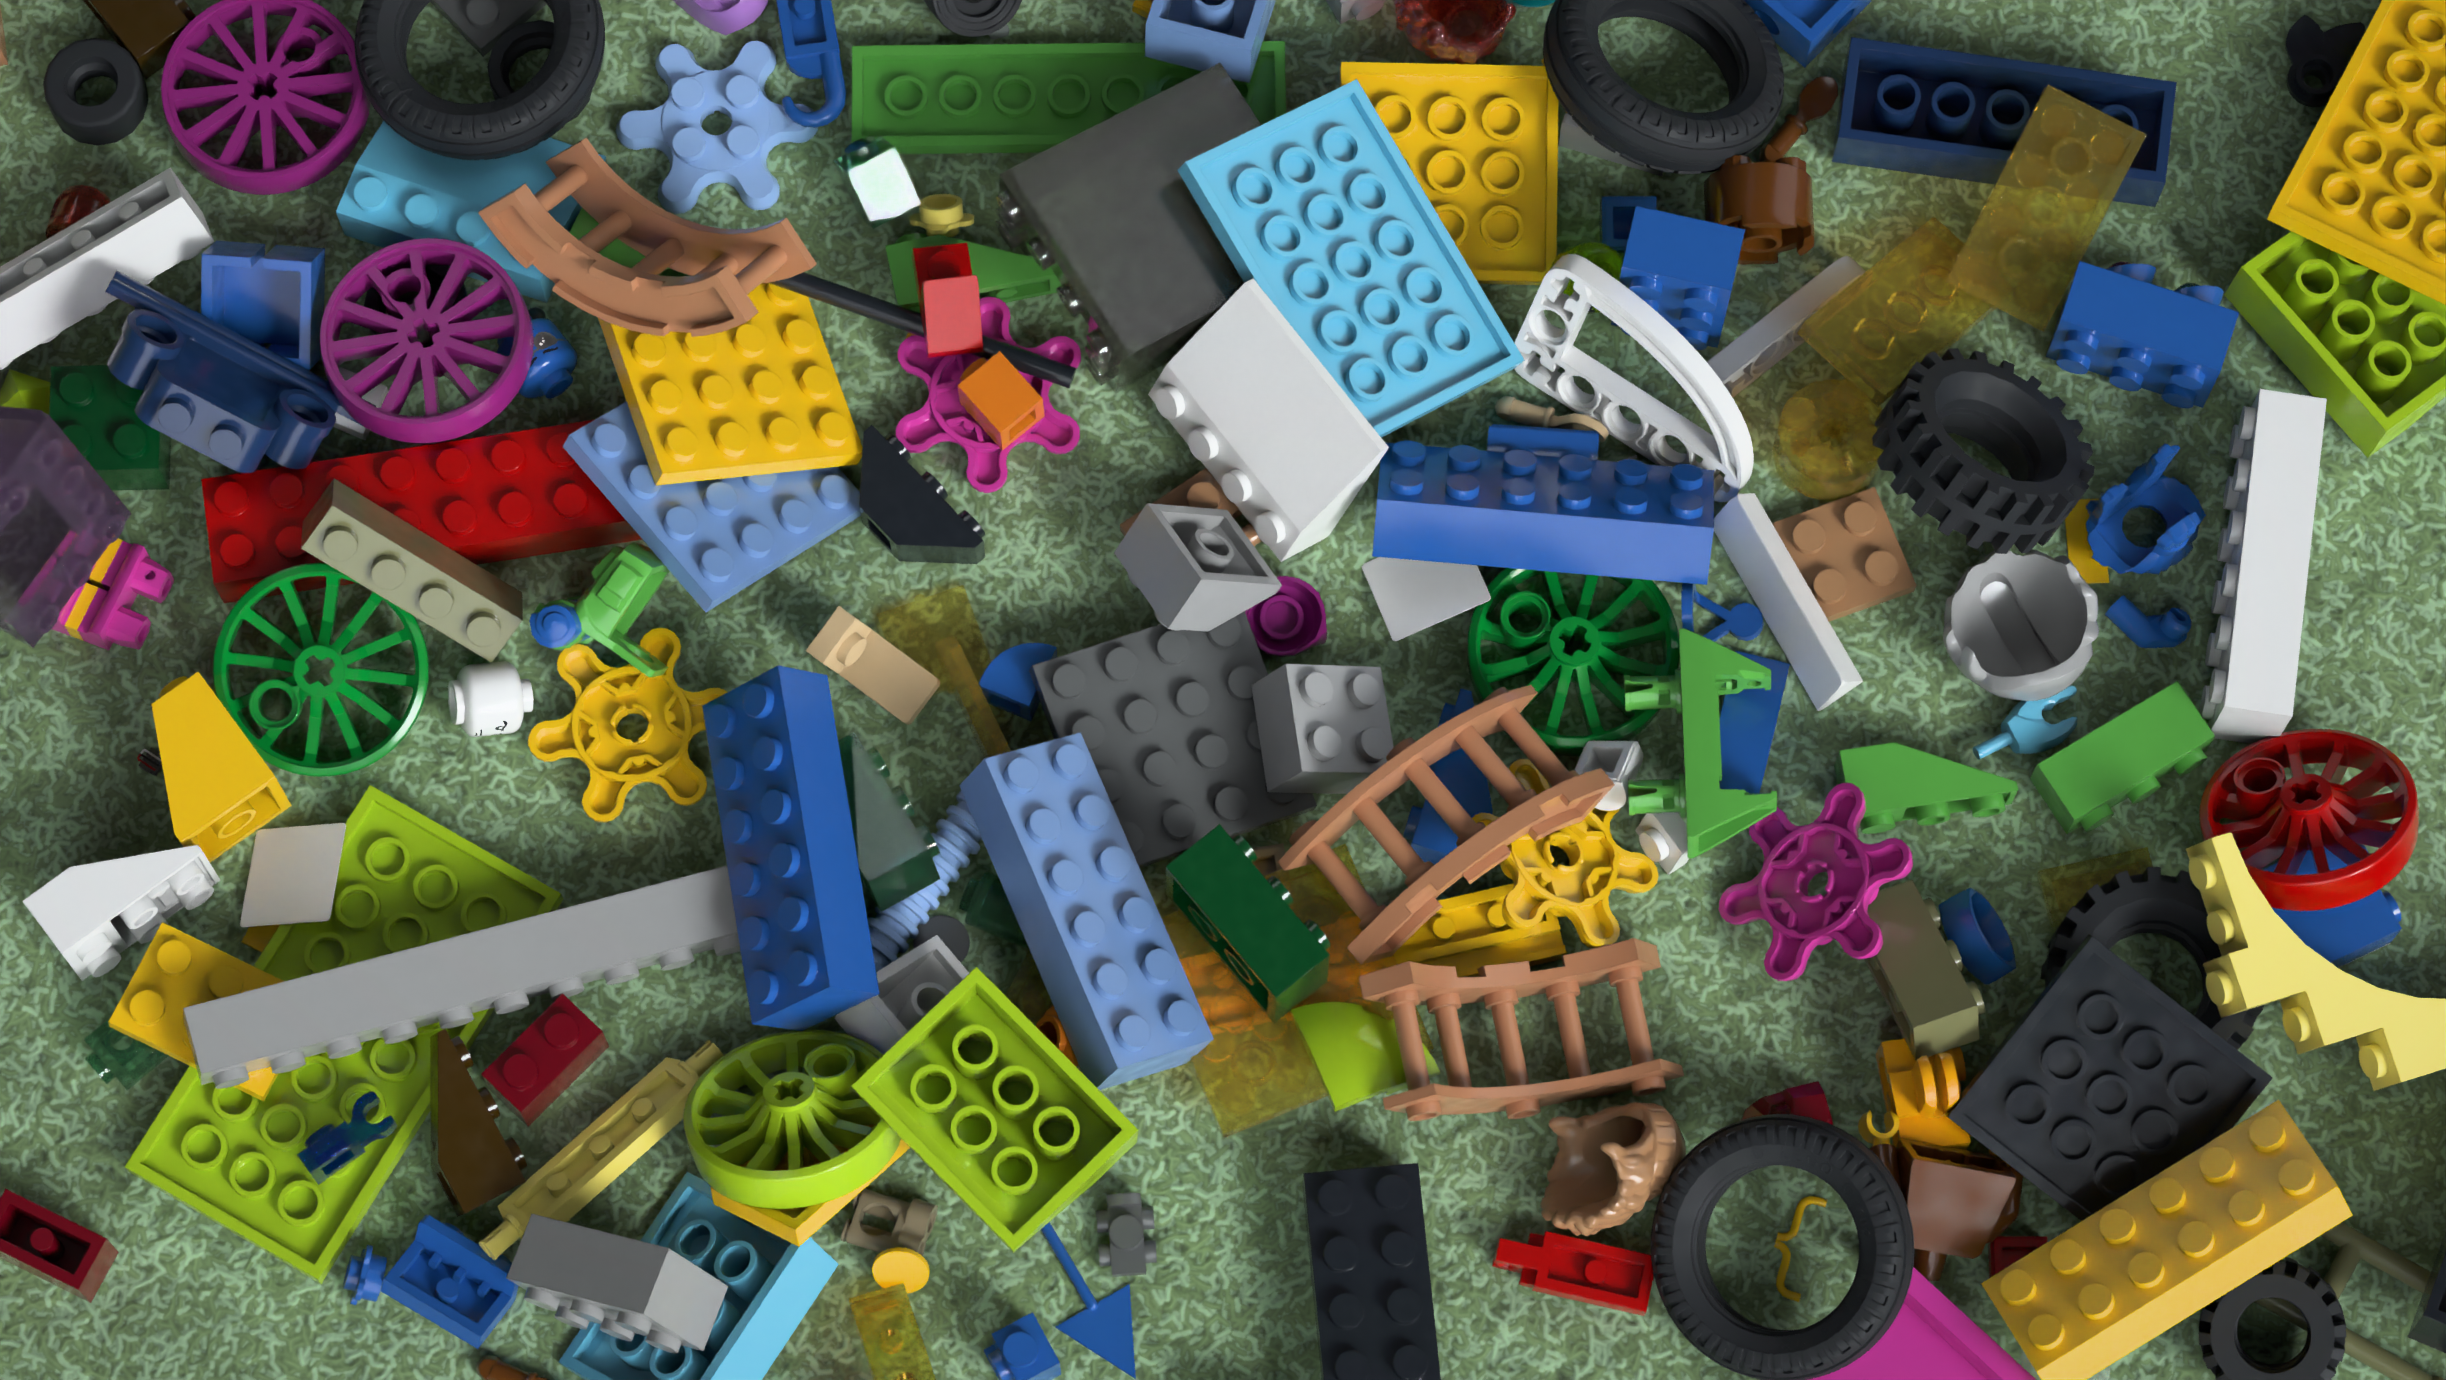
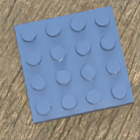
(712, 531)

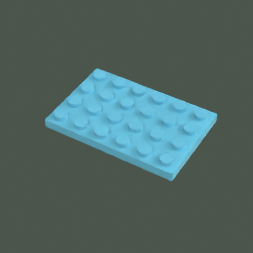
(1353, 257)

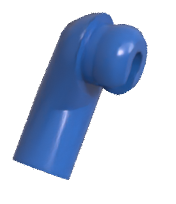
(2150, 631)

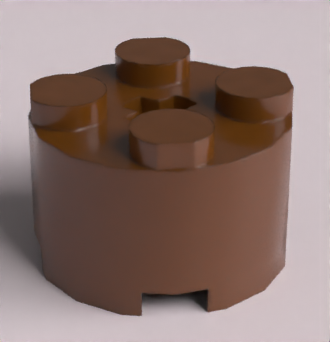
(1767, 201)

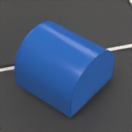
(1617, 217)

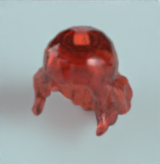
(1454, 28)

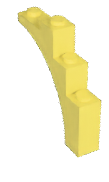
(2320, 1003)

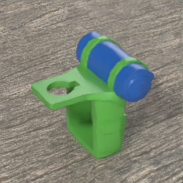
(608, 608)

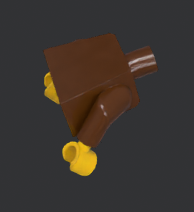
(1952, 1194)

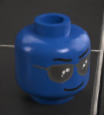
(551, 360)

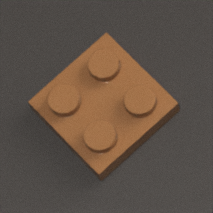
(1847, 554)

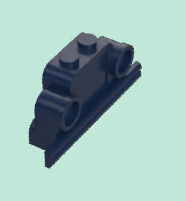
(217, 385)

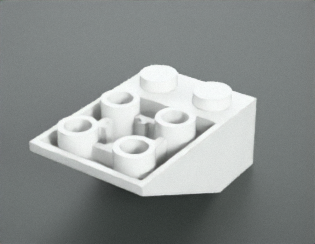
(111, 904)

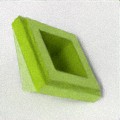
(25, 392)

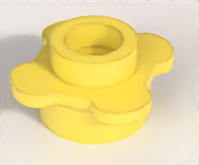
(941, 215)

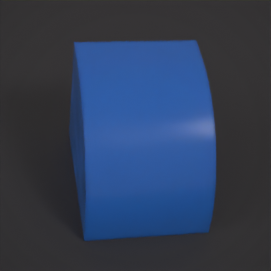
(1008, 680)

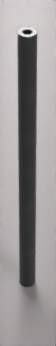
(911, 322)

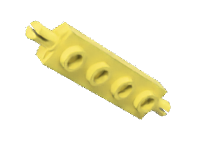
(602, 1149)

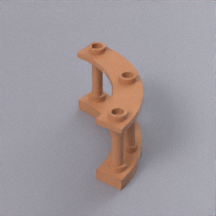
(720, 261)
(1478, 845)
(1499, 988)

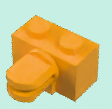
(1922, 1093)

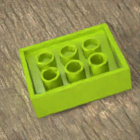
(2347, 336)
(996, 1110)

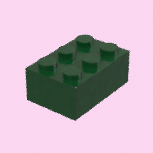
(1248, 921)

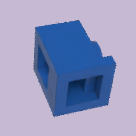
(1022, 1352)

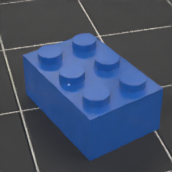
(1683, 271)

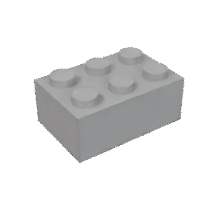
(617, 1284)

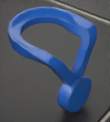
(1742, 621)

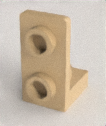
(874, 665)

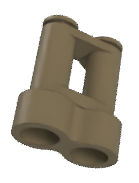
(912, 1220)

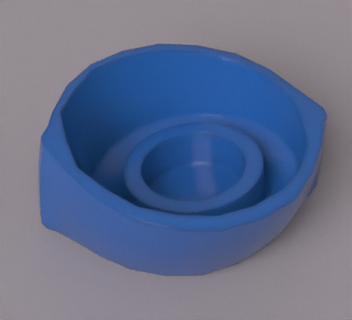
(1978, 935)

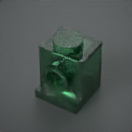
(125, 1065)

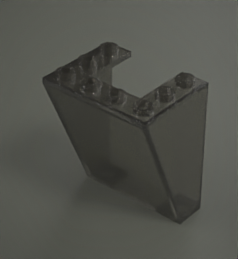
(1126, 227)

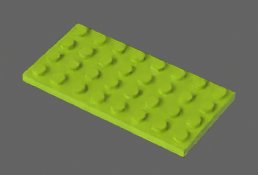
(236, 1156)

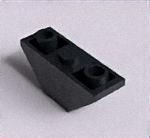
(910, 509)

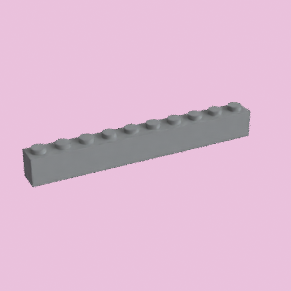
(461, 977)

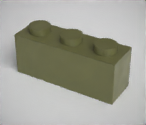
(1922, 974)

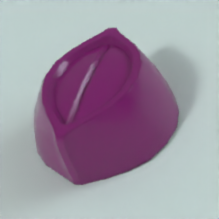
(1289, 619)

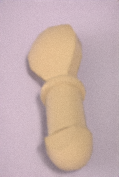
(1537, 416)

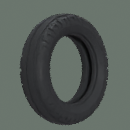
(486, 128)
(1644, 129)
(1881, 1227)

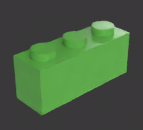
(2123, 759)

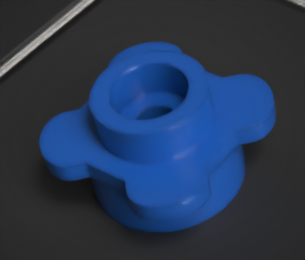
(365, 1275)

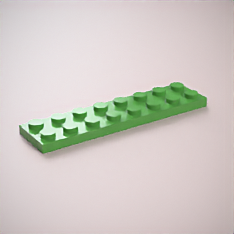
(1020, 93)

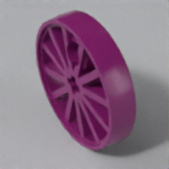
(290, 81)
(425, 321)

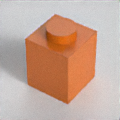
(999, 399)

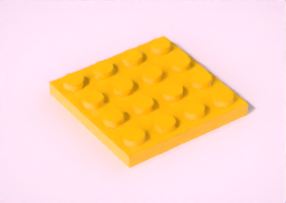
(1482, 154)
(737, 397)

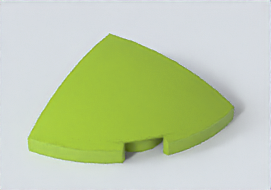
(1353, 1051)

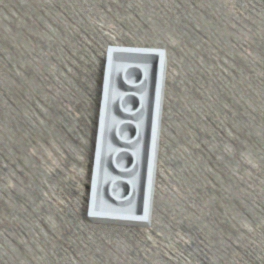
(2264, 567)

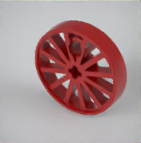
(2314, 814)

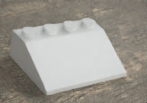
(1268, 422)

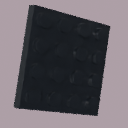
(2104, 1085)

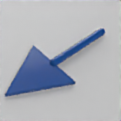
(1104, 1324)

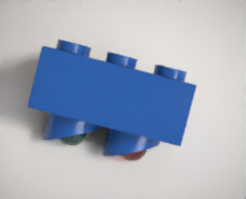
(2143, 332)

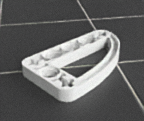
(1726, 451)

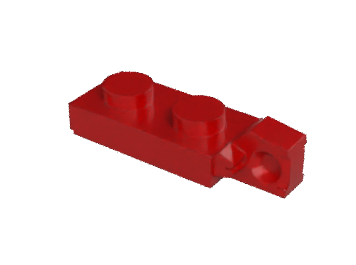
(1580, 1270)

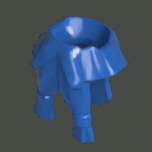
(2145, 489)

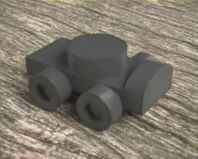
(1125, 1223)

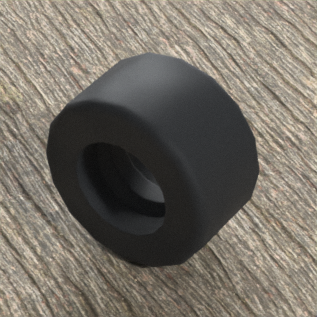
(103, 122)

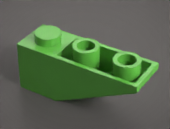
(1917, 785)

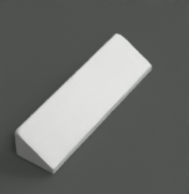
(1785, 600)

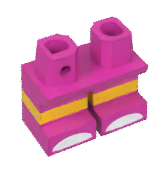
(101, 607)

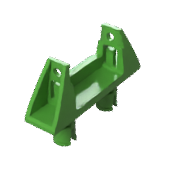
(1694, 692)

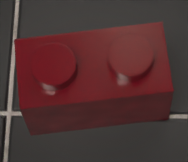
(545, 1060)
(53, 1246)

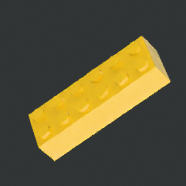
(2168, 1247)

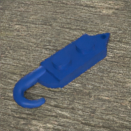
(812, 53)

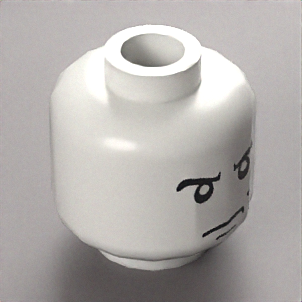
(489, 699)

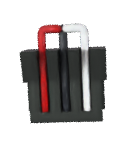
(151, 763)

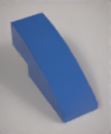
(1749, 728)

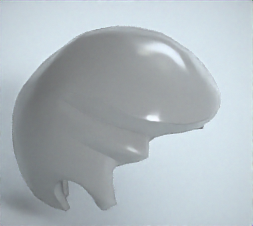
(2021, 624)

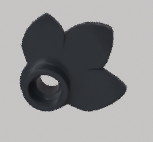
(2320, 56)

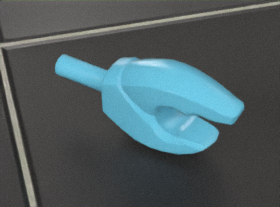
(2027, 730)

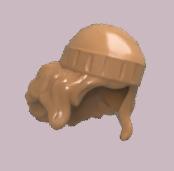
(1610, 1165)

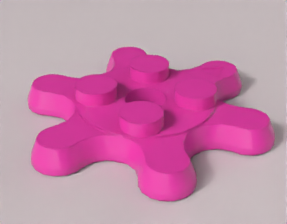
(948, 421)
(1790, 862)

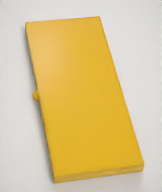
(2078, 547)

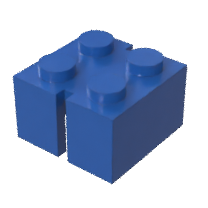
(267, 296)

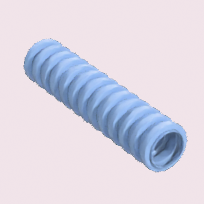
(892, 927)

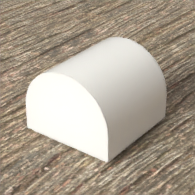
(1619, 761)

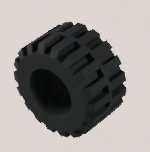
(2286, 1281)

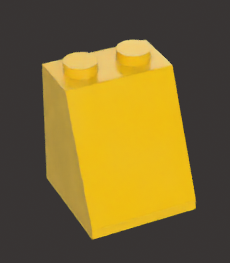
(211, 770)

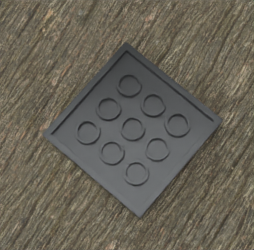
(1170, 732)

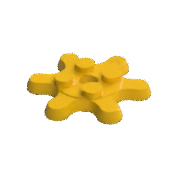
(591, 734)
(1576, 889)

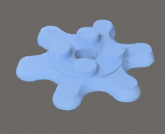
(705, 159)

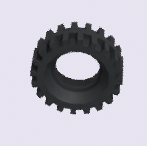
(2006, 419)
(2154, 906)

